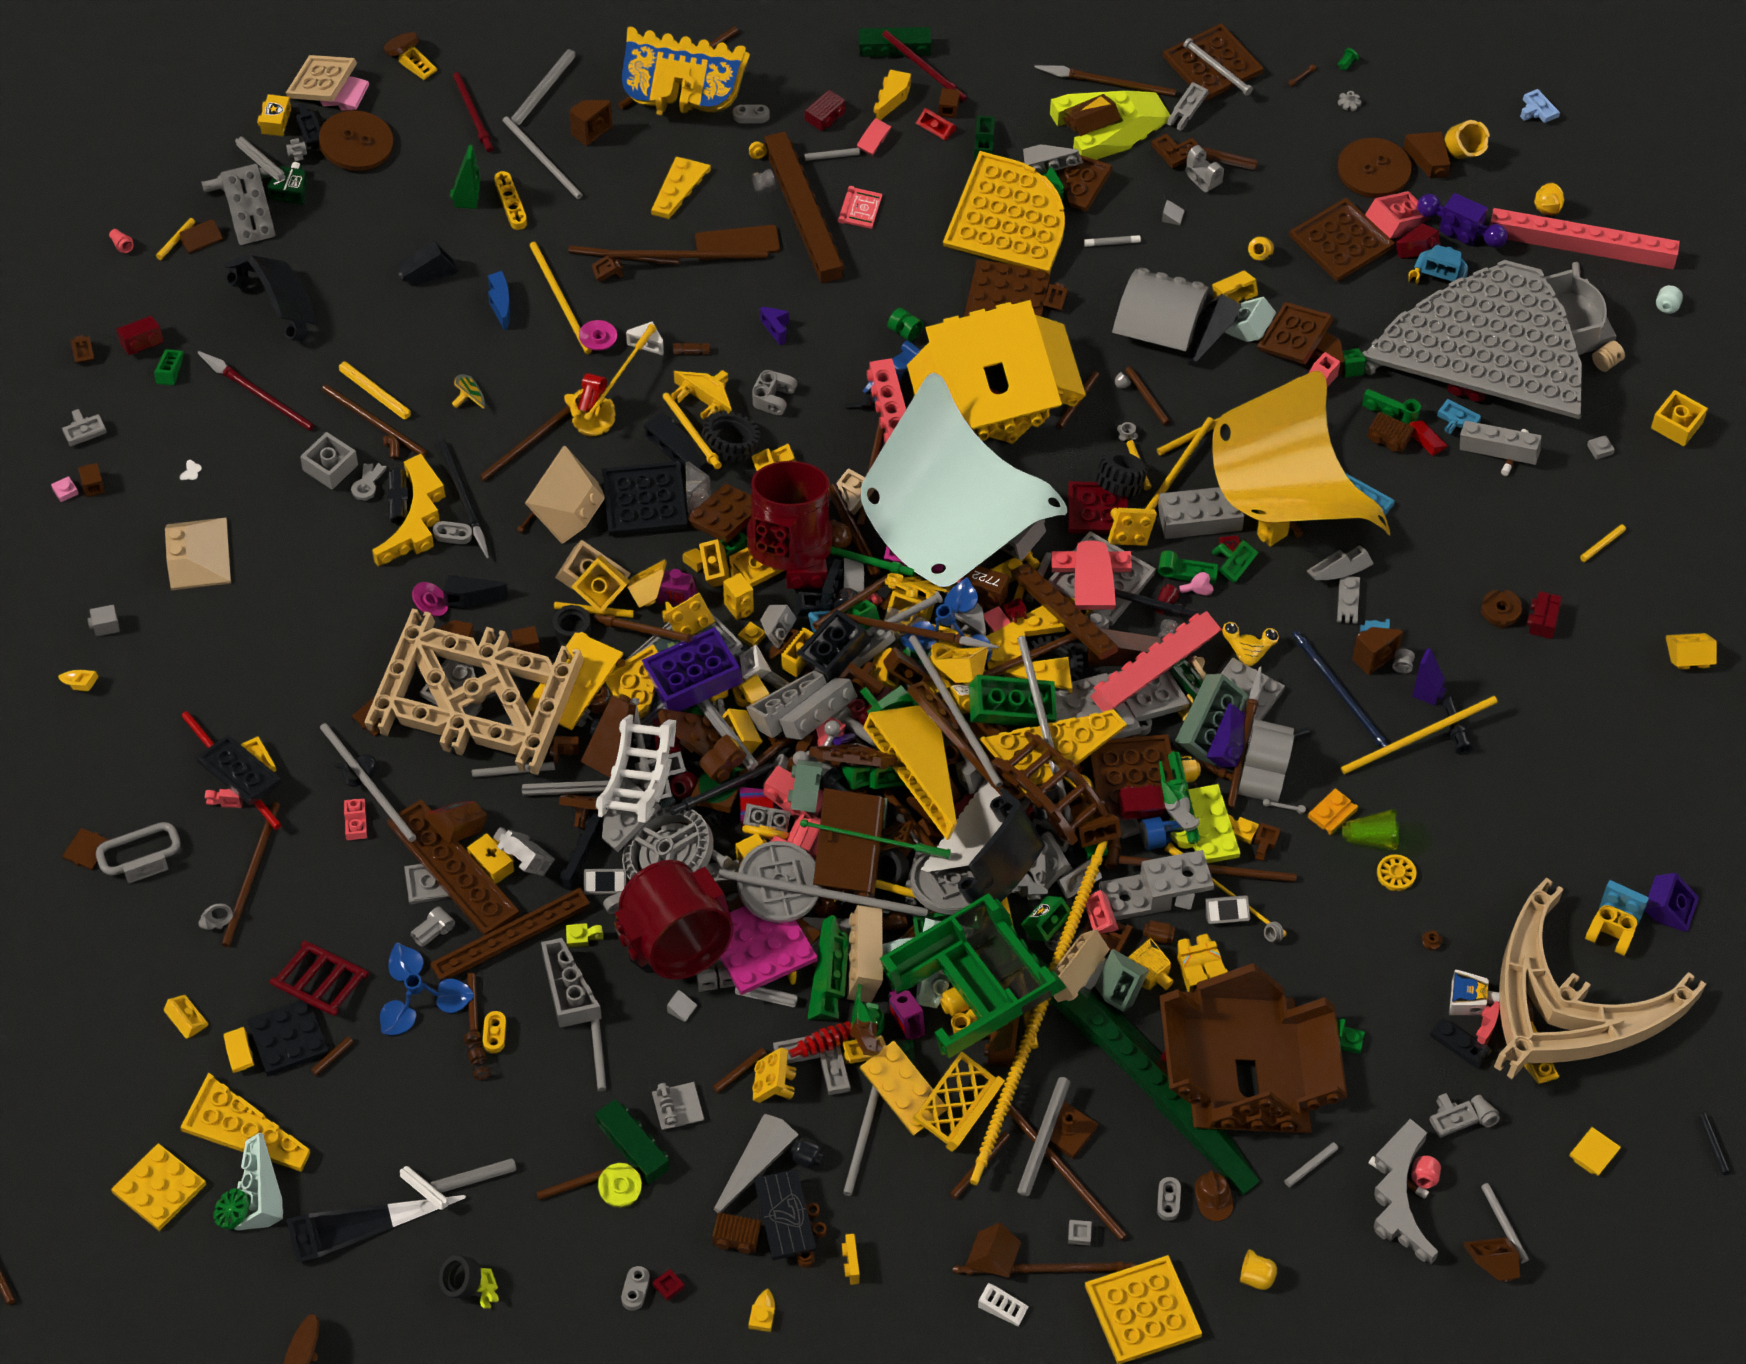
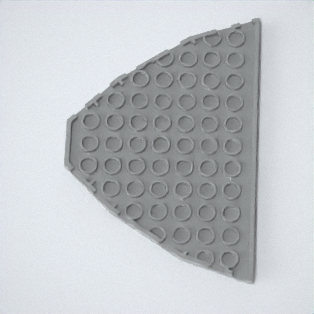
(1491, 335)

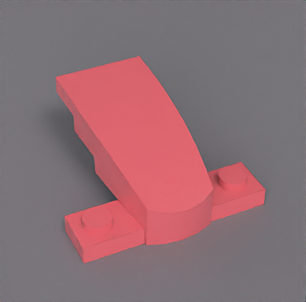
(1093, 573)

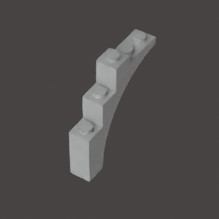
(1392, 1192)

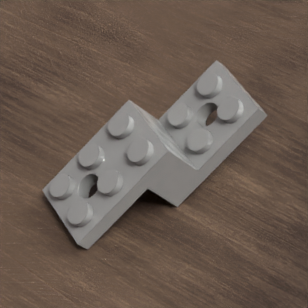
(1157, 884)

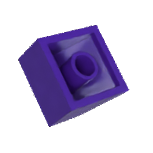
(1671, 901)

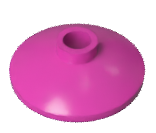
(598, 335)
(429, 599)

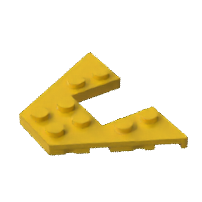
(1038, 622)

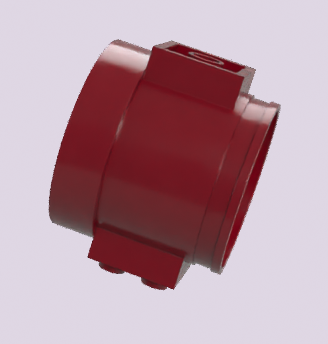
(789, 516)
(674, 919)

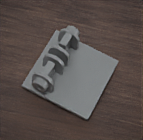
(677, 1105)

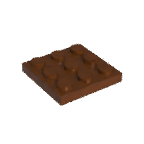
(1295, 333)
(722, 513)

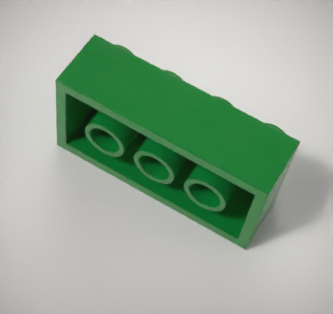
(1009, 701)

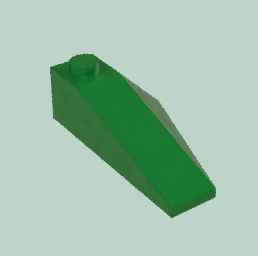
(467, 182)

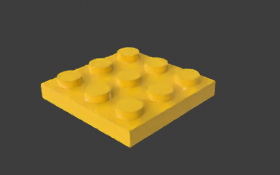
(158, 1187)

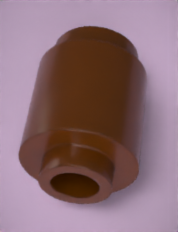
(1159, 932)

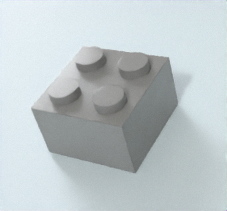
(329, 460)

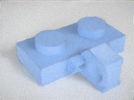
(1539, 107)

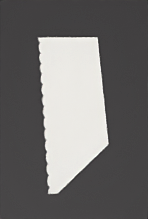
(972, 831)

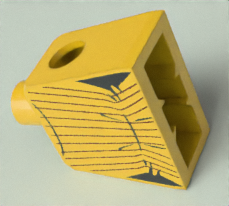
(1156, 962)

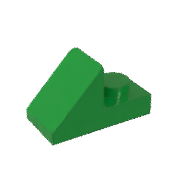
(1353, 362)
(1350, 1038)

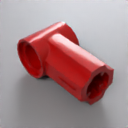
(592, 388)

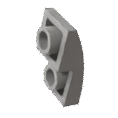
(853, 575)
(766, 816)
(1030, 890)

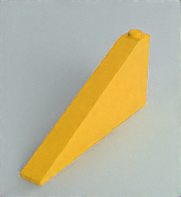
(920, 759)

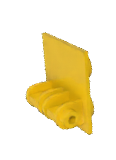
(690, 616)

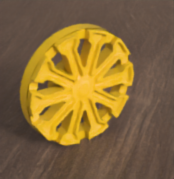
(1396, 872)

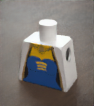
(1470, 994)

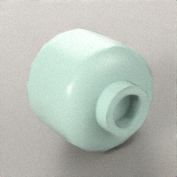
(1669, 299)

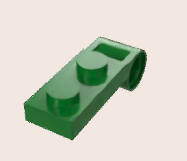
(1405, 412)
(1184, 569)

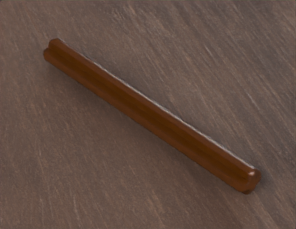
(848, 520)

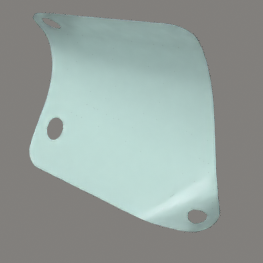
(947, 491)

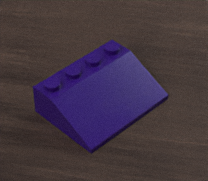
(693, 671)

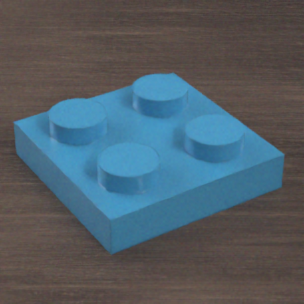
(1624, 899)

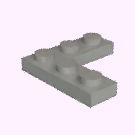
(831, 1062)

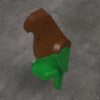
(864, 1025)

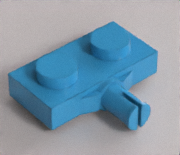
(1456, 415)

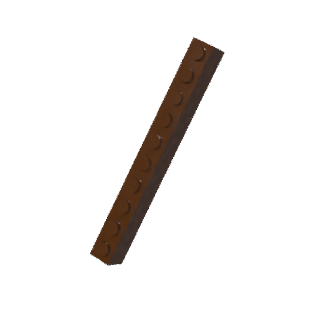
(803, 207)

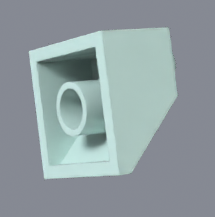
(1253, 320)

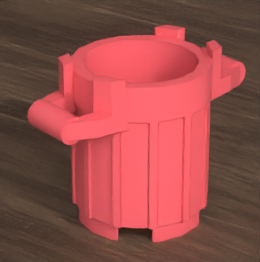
(803, 837)

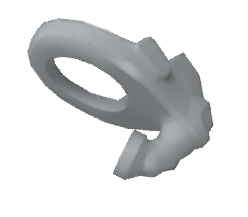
(209, 922)

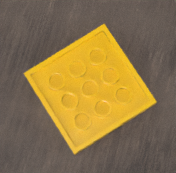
(1143, 1309)

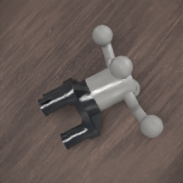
(831, 777)

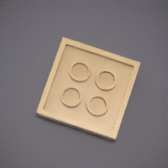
(321, 78)

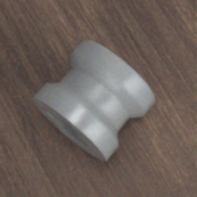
(1403, 661)

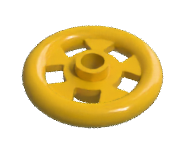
(765, 832)

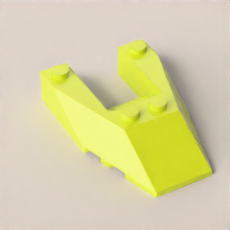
(1138, 116)

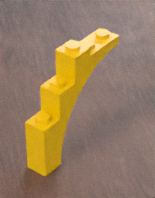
(423, 514)

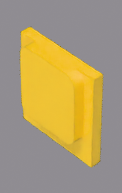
(1594, 1152)

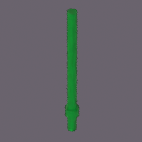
(894, 567)

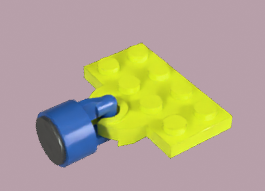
(1214, 827)

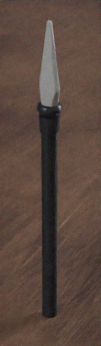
(472, 519)

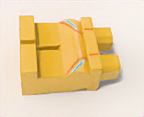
(1199, 961)

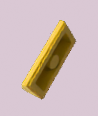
(185, 1016)

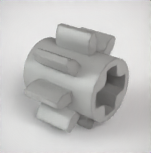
(296, 150)

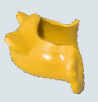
(601, 420)

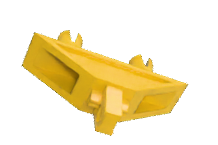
(705, 388)

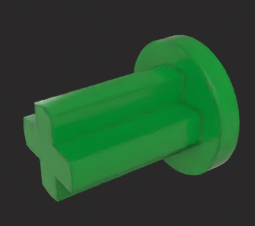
(1349, 56)

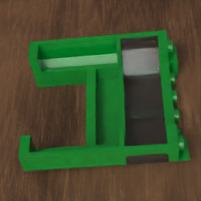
(984, 965)

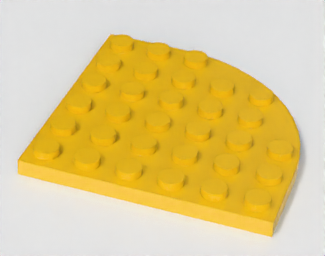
(1008, 215)

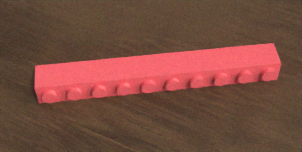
(1587, 239)

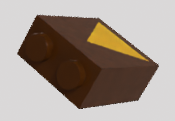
(1091, 115)

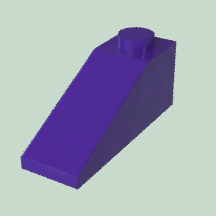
(1429, 680)
(1229, 739)

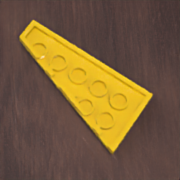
(231, 1120)

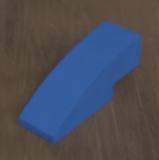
(499, 298)

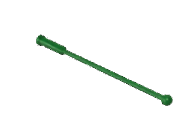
(917, 847)

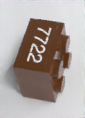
(990, 587)

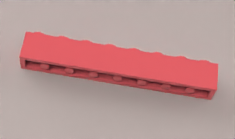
(1156, 662)

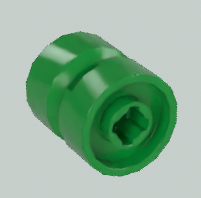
(905, 324)

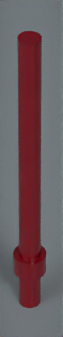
(921, 63)
(483, 135)

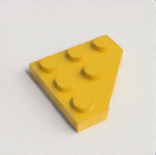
(634, 681)

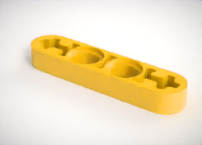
(510, 200)

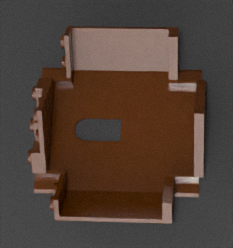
(1250, 1019)

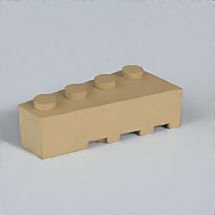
(865, 953)

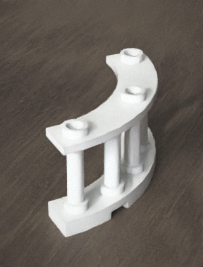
(658, 777)

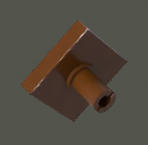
(862, 678)
(582, 806)
(1072, 1130)

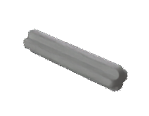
(771, 996)

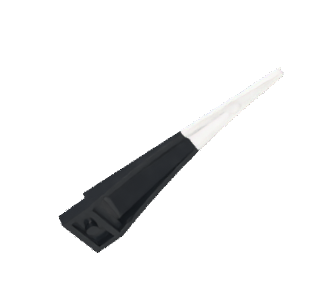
(330, 1230)

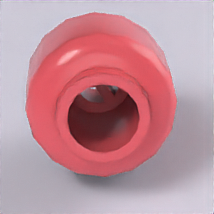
(1426, 1171)

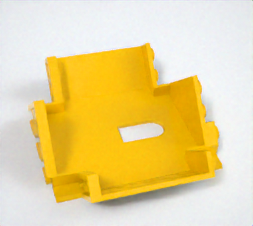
(1033, 356)

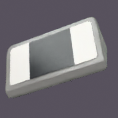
(604, 881)
(1227, 909)

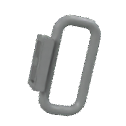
(143, 866)

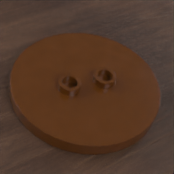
(356, 140)
(1374, 167)

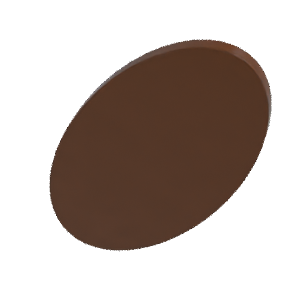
(304, 1342)

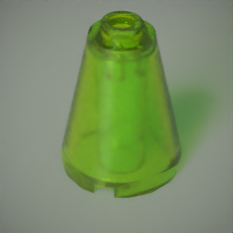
(1374, 830)

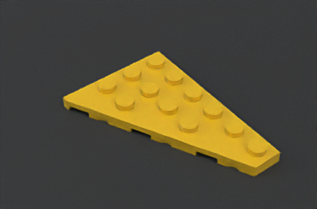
(1071, 738)

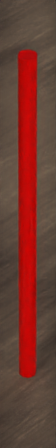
(208, 743)

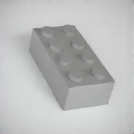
(1197, 513)

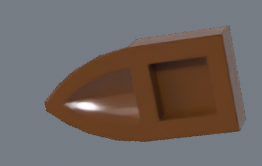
(774, 652)

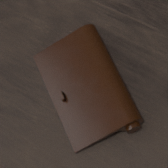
(849, 860)

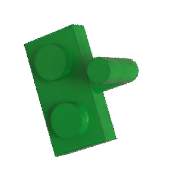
(1237, 560)

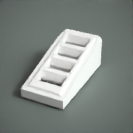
(999, 1294)

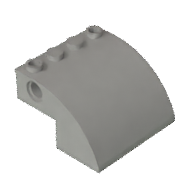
(1160, 309)

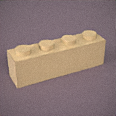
(1080, 963)

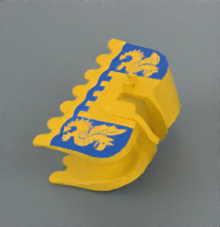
(658, 67)

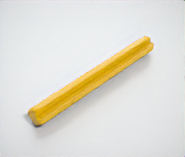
(374, 390)

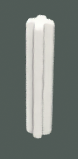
(424, 1187)

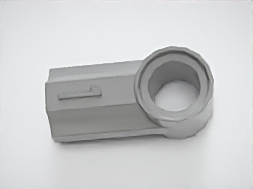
(436, 923)

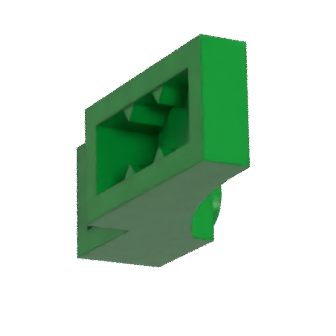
(896, 699)

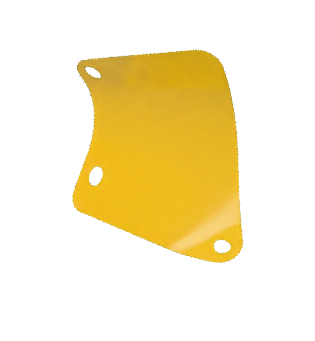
(1284, 459)

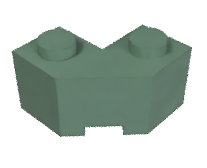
(806, 785)

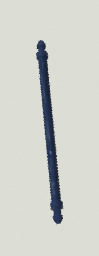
(1303, 643)

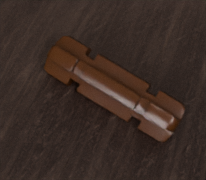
(691, 348)

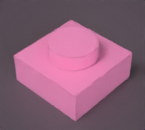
(64, 489)

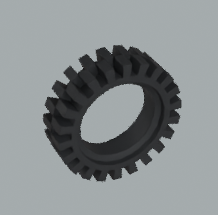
(1075, 659)

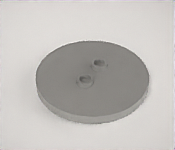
(779, 862)
(939, 888)

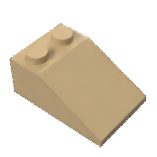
(578, 561)

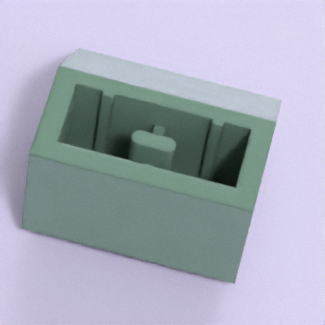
(1120, 980)

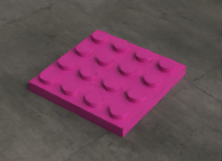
(764, 950)

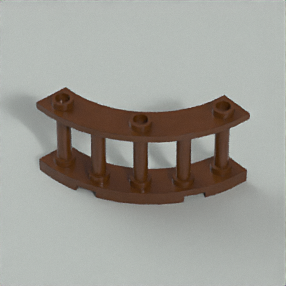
(1038, 793)

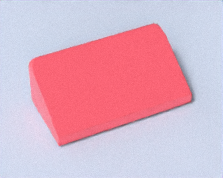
(1100, 913)

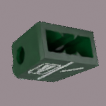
(290, 189)

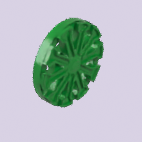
(232, 1209)

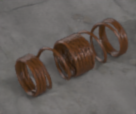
(476, 1055)

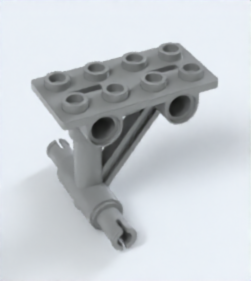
(246, 202)

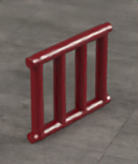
(324, 956)

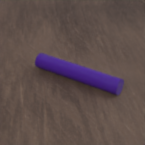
(844, 738)

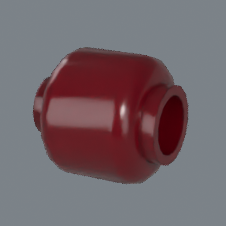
(683, 785)

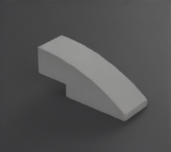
(1341, 564)

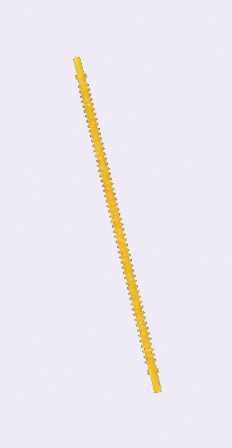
(1036, 1017)

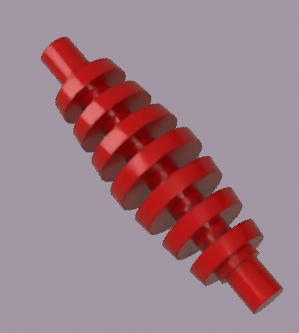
(823, 1040)

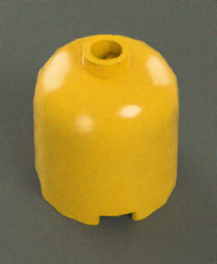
(1467, 139)

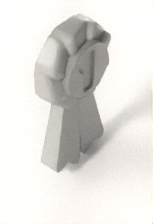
(365, 488)

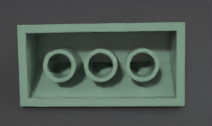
(1207, 713)

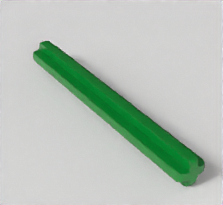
(1178, 772)

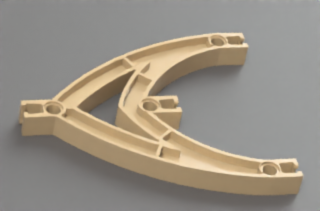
(1593, 1027)

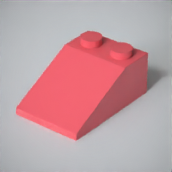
(1395, 214)

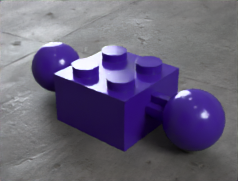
(1463, 220)

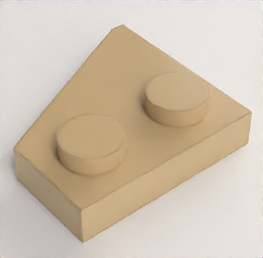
(850, 486)

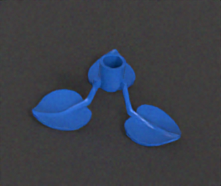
(960, 598)
(405, 966)

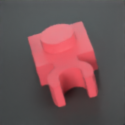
(225, 797)

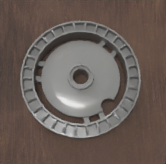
(672, 842)

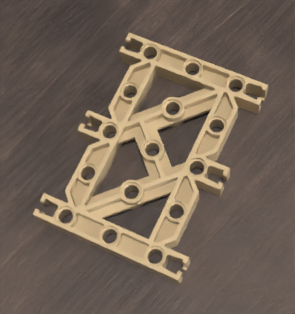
(499, 668)

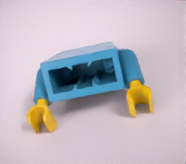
(1441, 263)

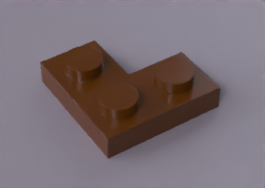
(1171, 152)

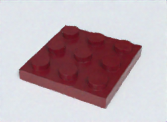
(1091, 507)

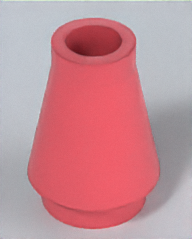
(121, 241)

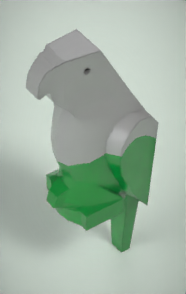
(1177, 801)

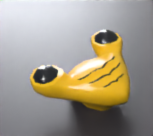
(1248, 647)

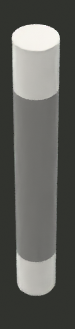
(1112, 241)

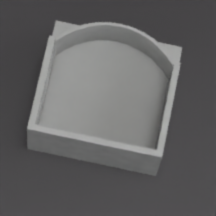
(1584, 311)

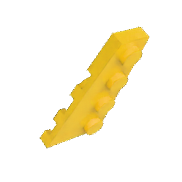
(678, 184)

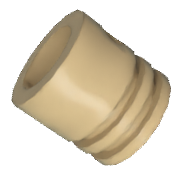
(1607, 357)

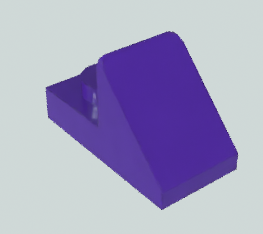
(775, 322)

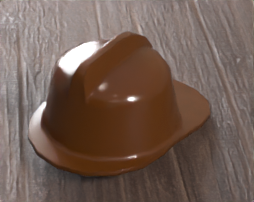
(1214, 1196)

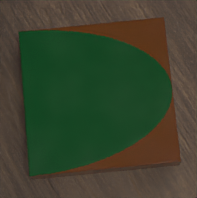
(721, 802)

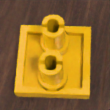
(1131, 526)
(771, 1076)

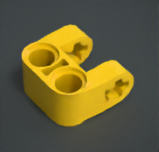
(1613, 927)

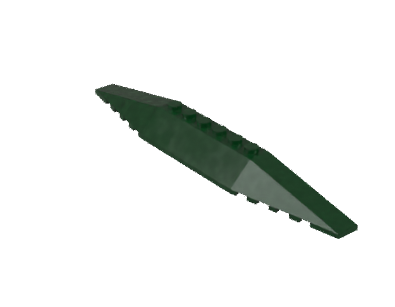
(1142, 1063)

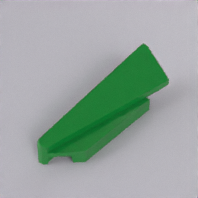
(865, 775)
(829, 972)

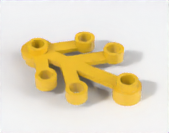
(913, 584)

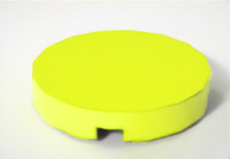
(619, 1185)

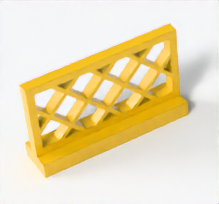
(975, 1108)

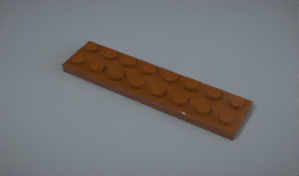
(456, 872)

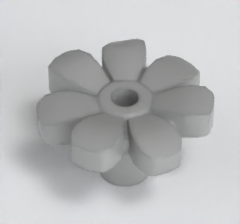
(1349, 101)

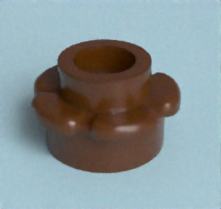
(1429, 944)

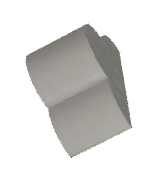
(1266, 760)

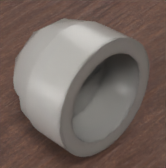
(1122, 381)

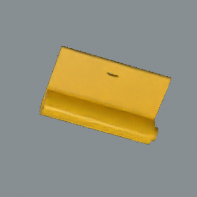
(596, 667)

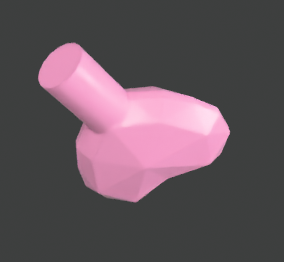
(1199, 585)

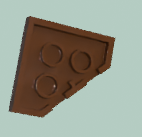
(1084, 181)
(693, 730)
(853, 755)

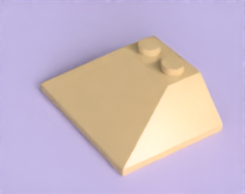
(566, 496)
(198, 553)

